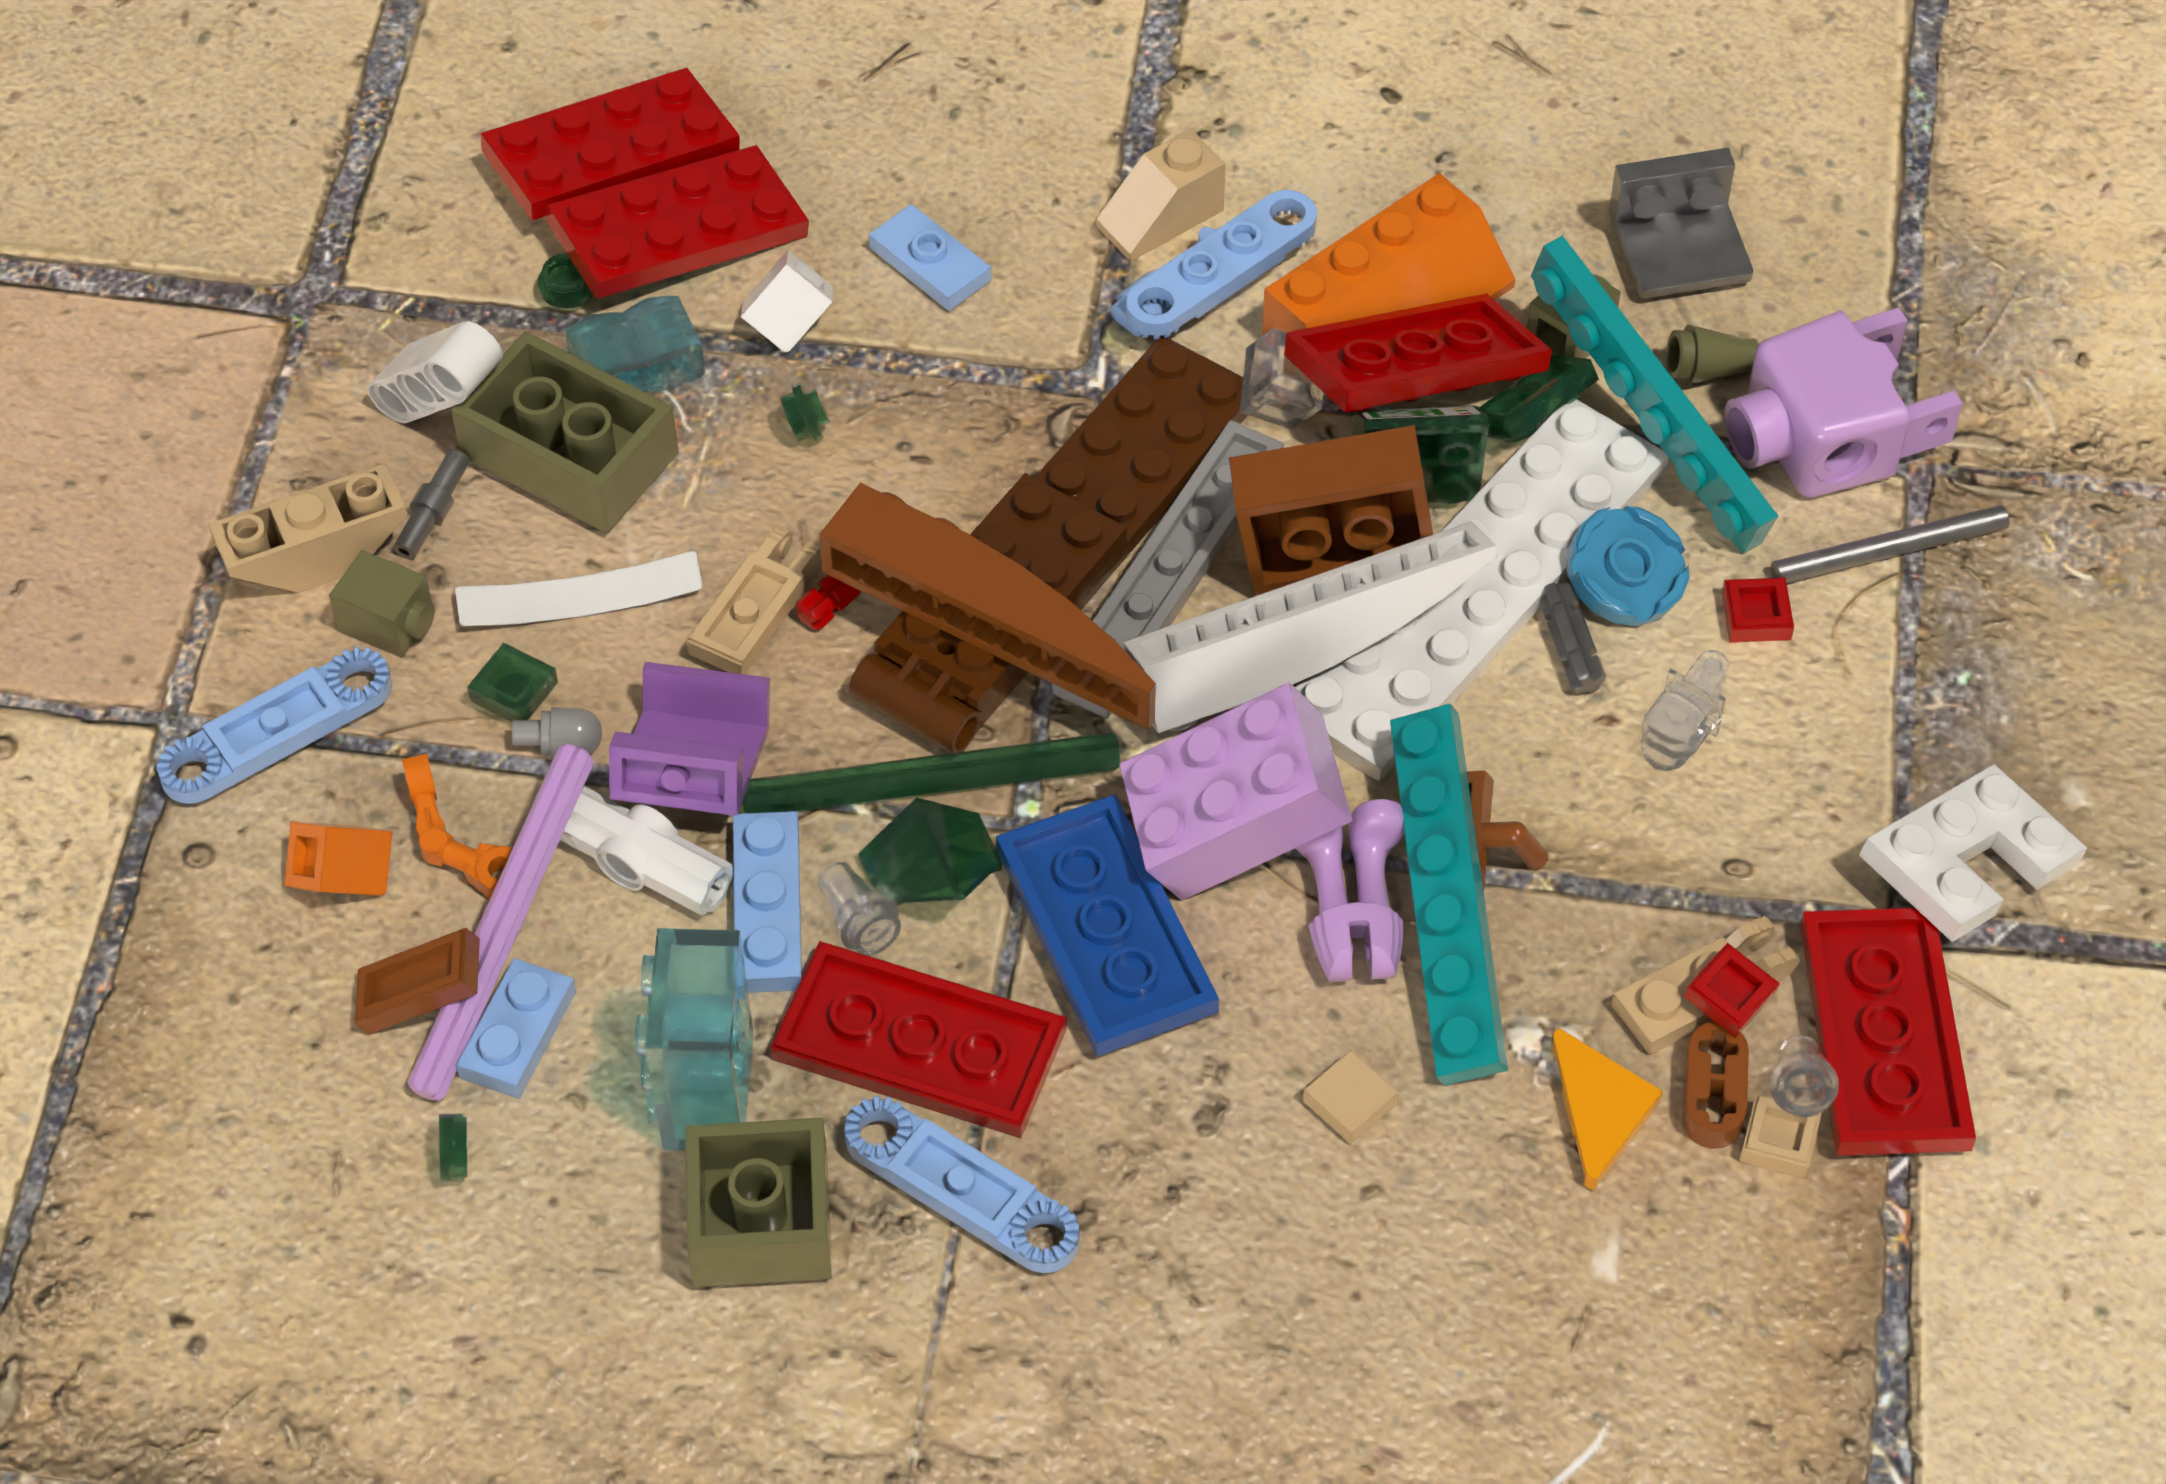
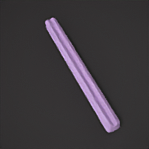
(504, 917)

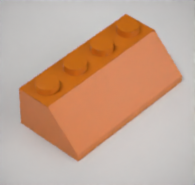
(1405, 257)

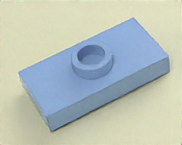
(930, 257)

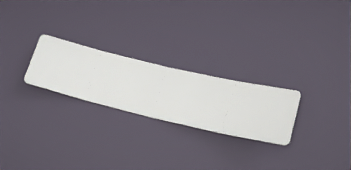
(580, 594)

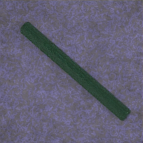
(933, 774)

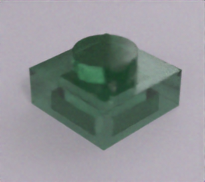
(512, 684)

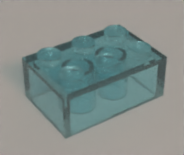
(695, 1031)

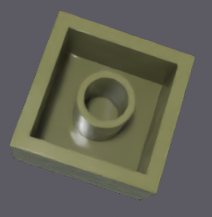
(757, 1202)

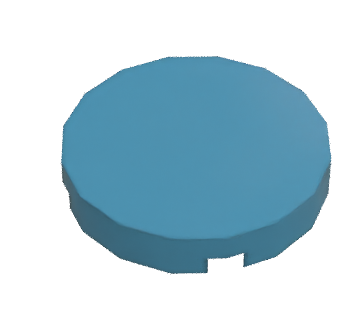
(1627, 565)

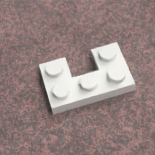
(1929, 848)

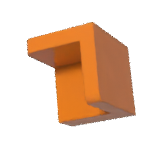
(338, 858)

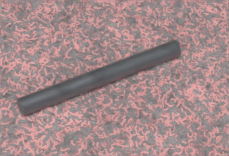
(1891, 544)

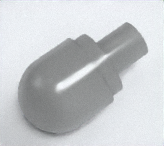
(559, 727)

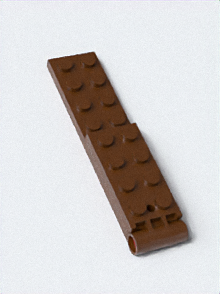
(1066, 529)

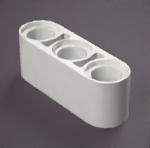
(435, 372)

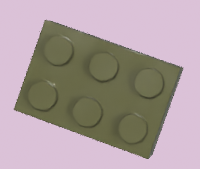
(566, 431)

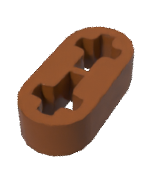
(1701, 1083)

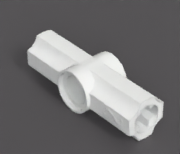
(645, 849)

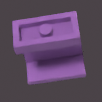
(692, 740)

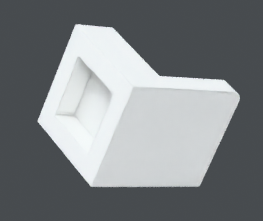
(787, 301)

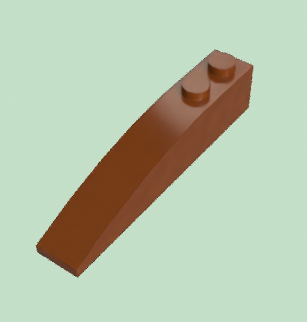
(981, 598)

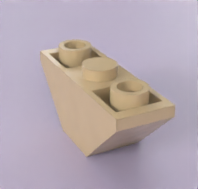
(312, 532)

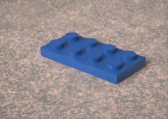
(1106, 925)

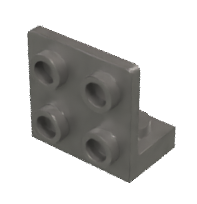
(1678, 223)

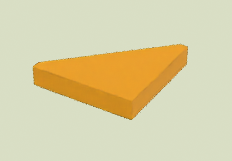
(1602, 1104)

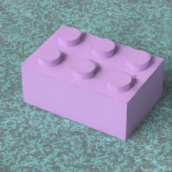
(1235, 792)

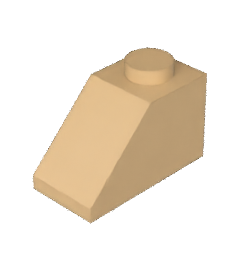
(1164, 195)

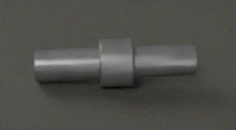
(431, 504)

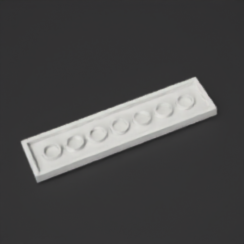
(1530, 514)

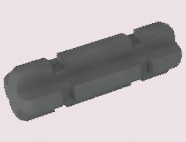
(1572, 638)

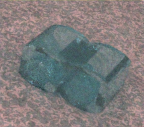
(643, 346)

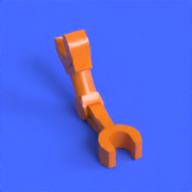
(438, 845)

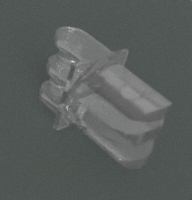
(1685, 712)

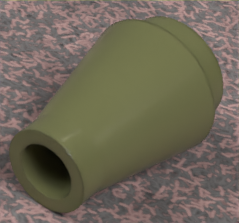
(1707, 355)

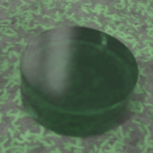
(453, 1147)

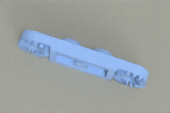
(1221, 263)
(274, 725)
(962, 1184)

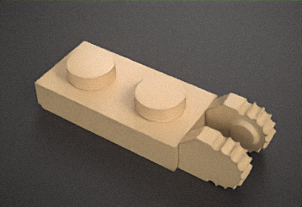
(754, 603)
(1656, 1005)

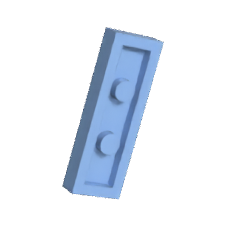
(768, 899)

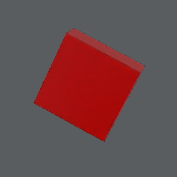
(1757, 610)
(1731, 990)

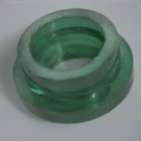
(562, 283)
(805, 412)

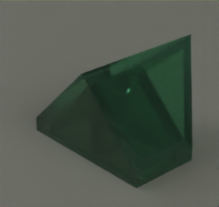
(930, 854)

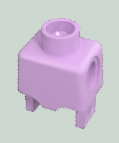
(1830, 407)

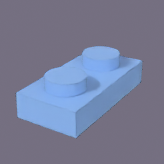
(516, 1028)

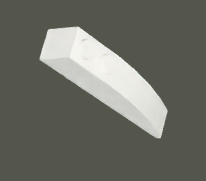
(1301, 627)

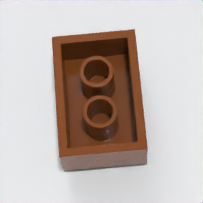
(1328, 504)

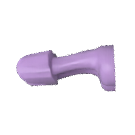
(1372, 835)

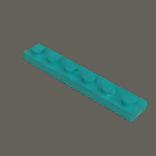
(1653, 395)
(1448, 896)

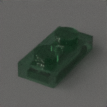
(1535, 396)

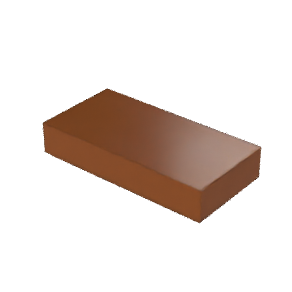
(417, 981)

